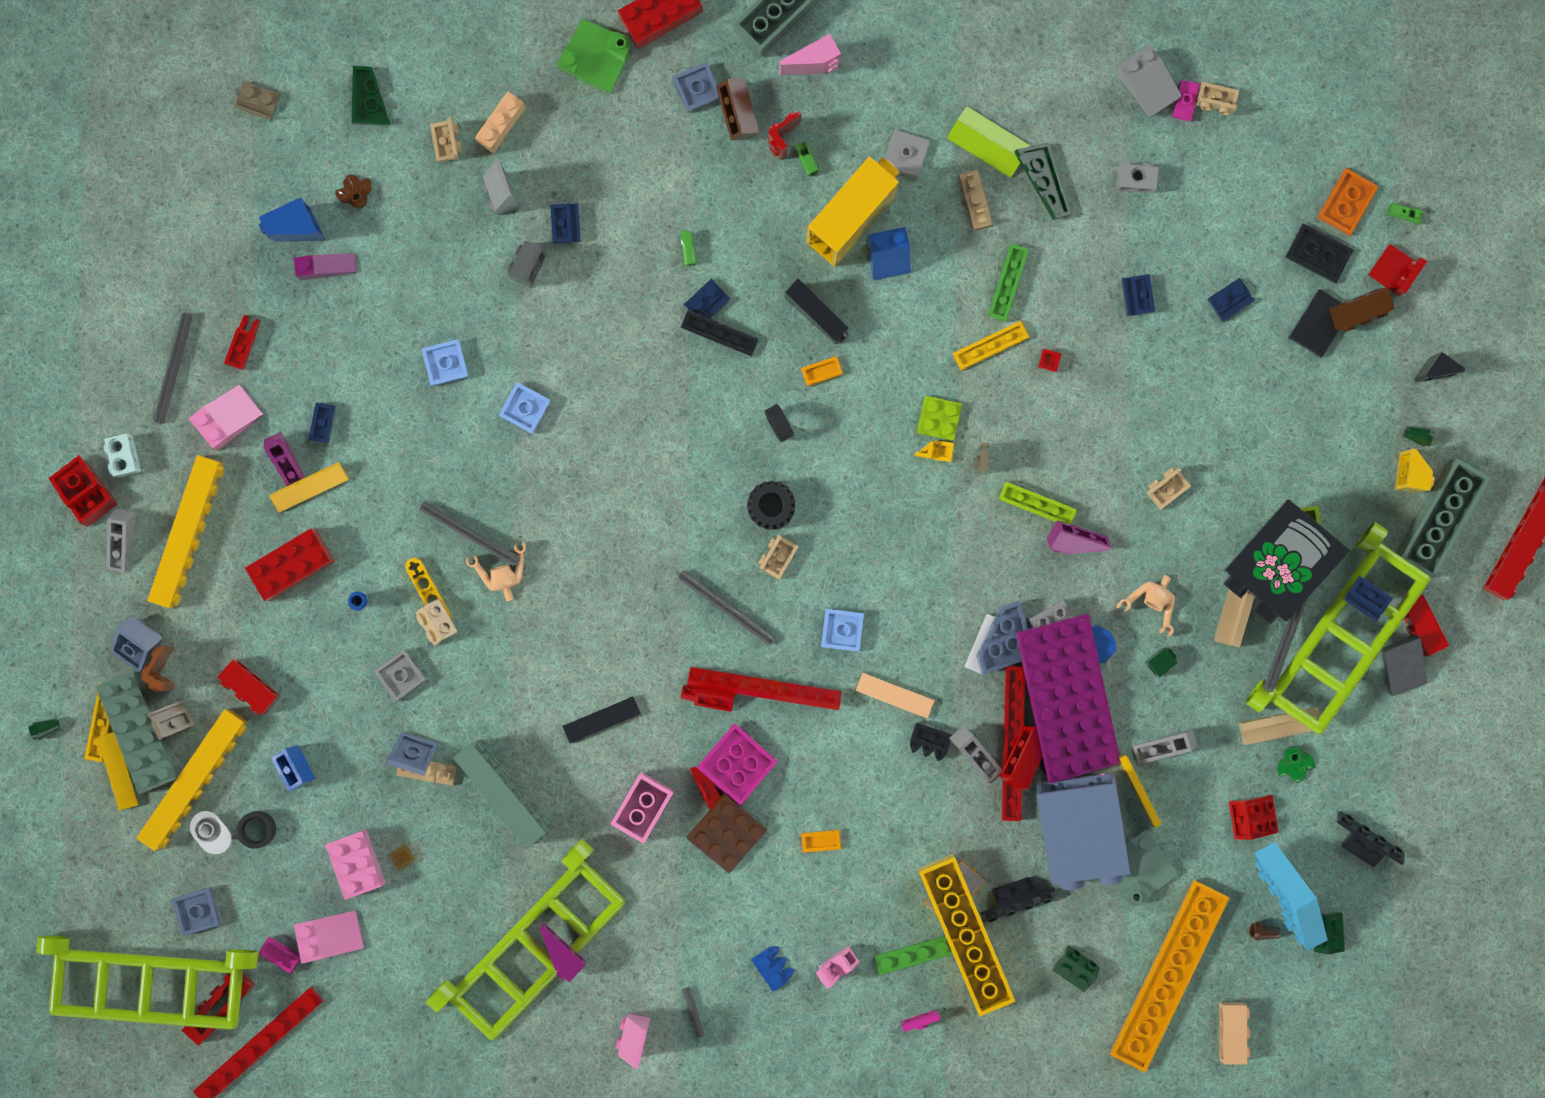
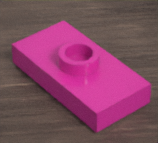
(1185, 105)
(280, 954)
(920, 1021)

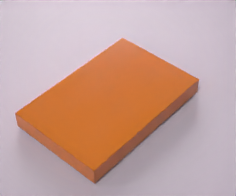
(1347, 201)

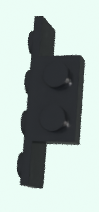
(1367, 844)
(1016, 897)

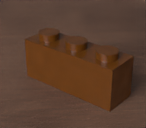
(737, 109)
(1362, 309)

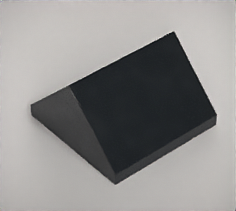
(1439, 367)

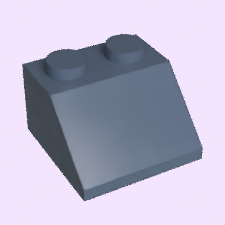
(135, 643)

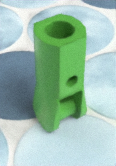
(807, 160)
(1402, 212)
(688, 248)

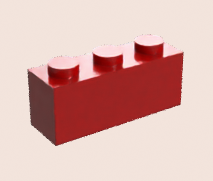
(1424, 624)
(248, 687)
(1023, 759)

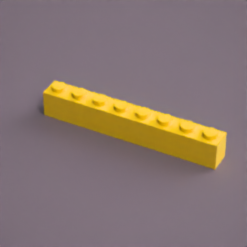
(185, 532)
(192, 779)

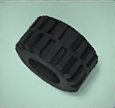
(783, 517)

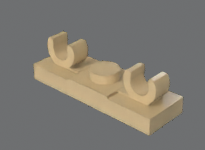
(975, 200)
(435, 773)

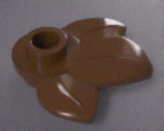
(352, 189)

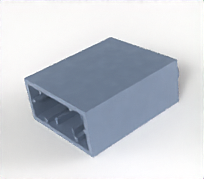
(1083, 831)

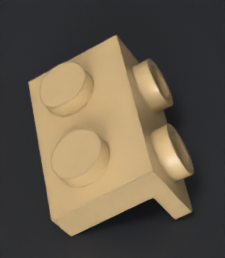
(1217, 98)
(445, 140)
(1168, 488)
(778, 557)
(435, 622)

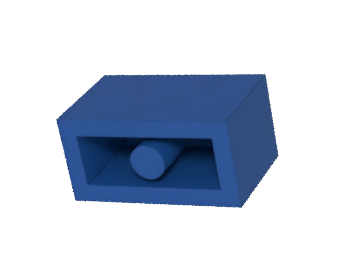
(293, 768)

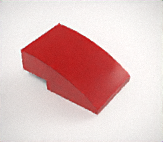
(82, 491)

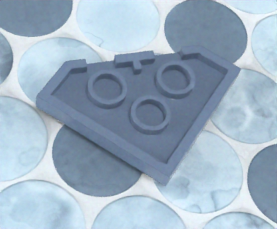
(1000, 643)

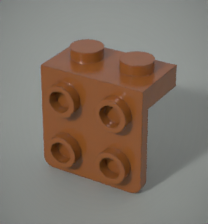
(152, 671)

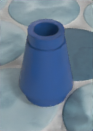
(353, 601)

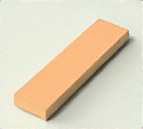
(894, 695)

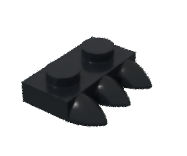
(930, 739)

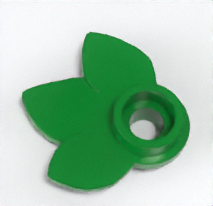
(1295, 767)

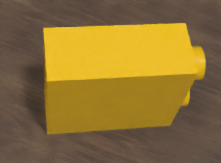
(853, 209)

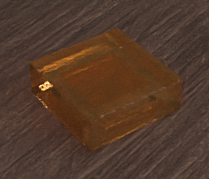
(402, 857)

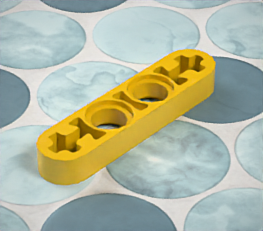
(431, 589)

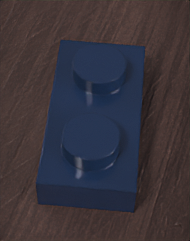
(322, 423)

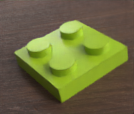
(939, 418)

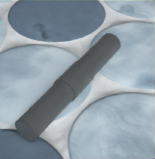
(693, 1012)

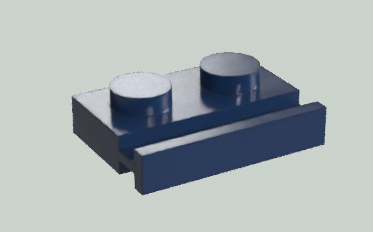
(565, 223)
(1138, 295)
(1230, 299)
(707, 300)
(1367, 598)

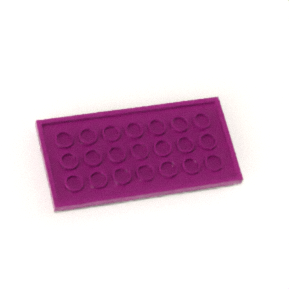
(1068, 697)

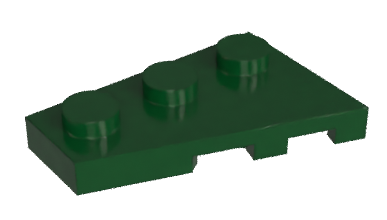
(366, 98)

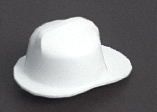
(210, 832)

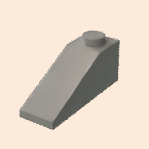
(119, 539)
(1165, 746)
(976, 754)

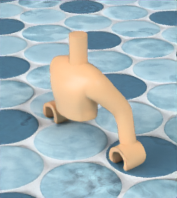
(501, 577)
(1157, 598)

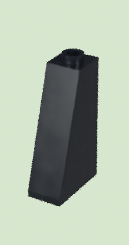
(816, 311)

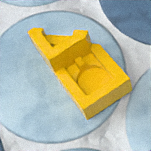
(937, 451)

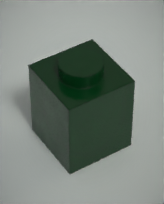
(1161, 661)

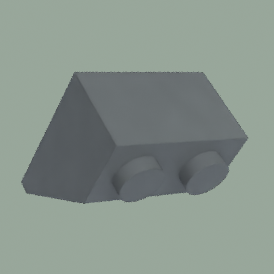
(527, 264)

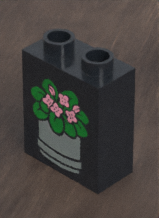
(1284, 562)

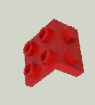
(778, 146)

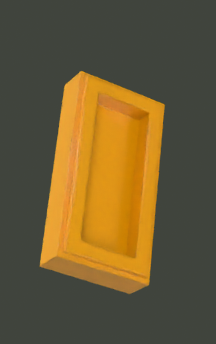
(821, 371)
(821, 841)

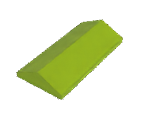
(987, 141)

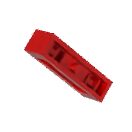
(199, 1034)

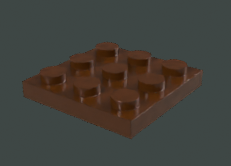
(726, 833)

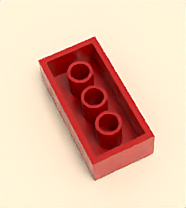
(653, 18)
(289, 564)

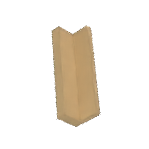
(1234, 619)
(1273, 727)

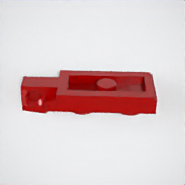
(708, 698)

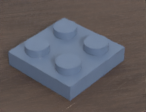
(696, 87)
(412, 753)
(196, 911)

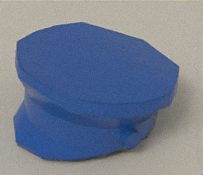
(1104, 643)

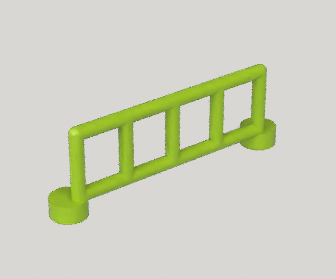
(1370, 543)
(575, 863)
(234, 964)

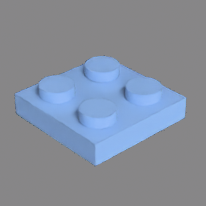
(445, 362)
(524, 408)
(842, 630)

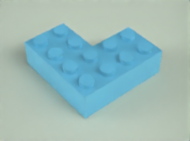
(1295, 898)

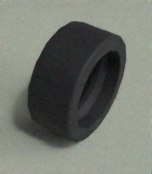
(779, 423)
(241, 834)

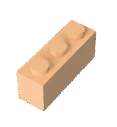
(500, 122)
(1234, 1032)

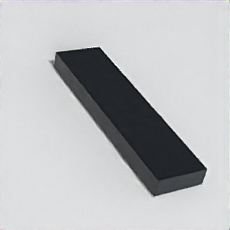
(719, 333)
(601, 719)

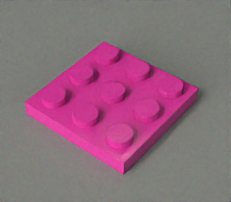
(736, 764)

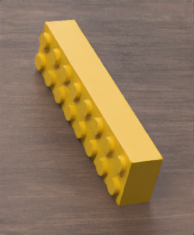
(966, 935)

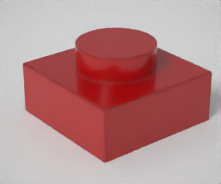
(1049, 360)

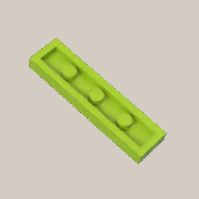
(1036, 503)

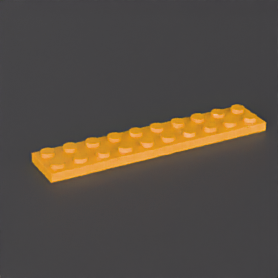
(1169, 976)

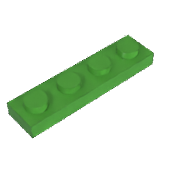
(1008, 282)
(912, 955)

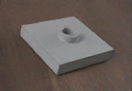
(907, 152)
(400, 675)

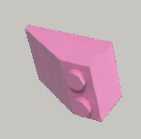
(812, 59)
(226, 417)
(328, 936)
(633, 1039)

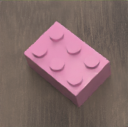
(642, 807)
(355, 864)

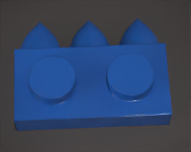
(772, 968)

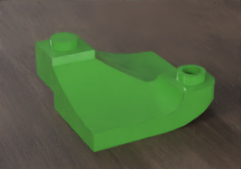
(595, 56)

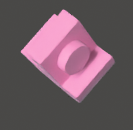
(837, 966)

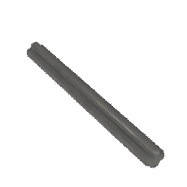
(172, 368)
(470, 533)
(726, 607)
(1283, 649)

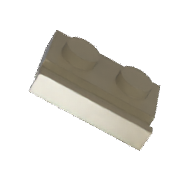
(257, 100)
(980, 462)
(170, 720)

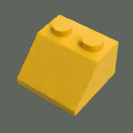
(1413, 473)

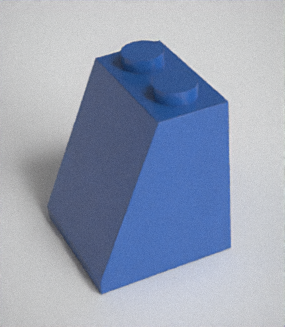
(291, 223)
(889, 253)

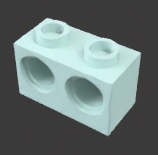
(127, 454)

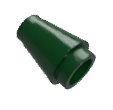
(1419, 435)
(41, 729)

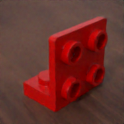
(1396, 270)
(1253, 818)

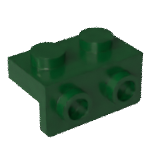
(1335, 934)
(1076, 969)

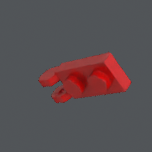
(242, 344)

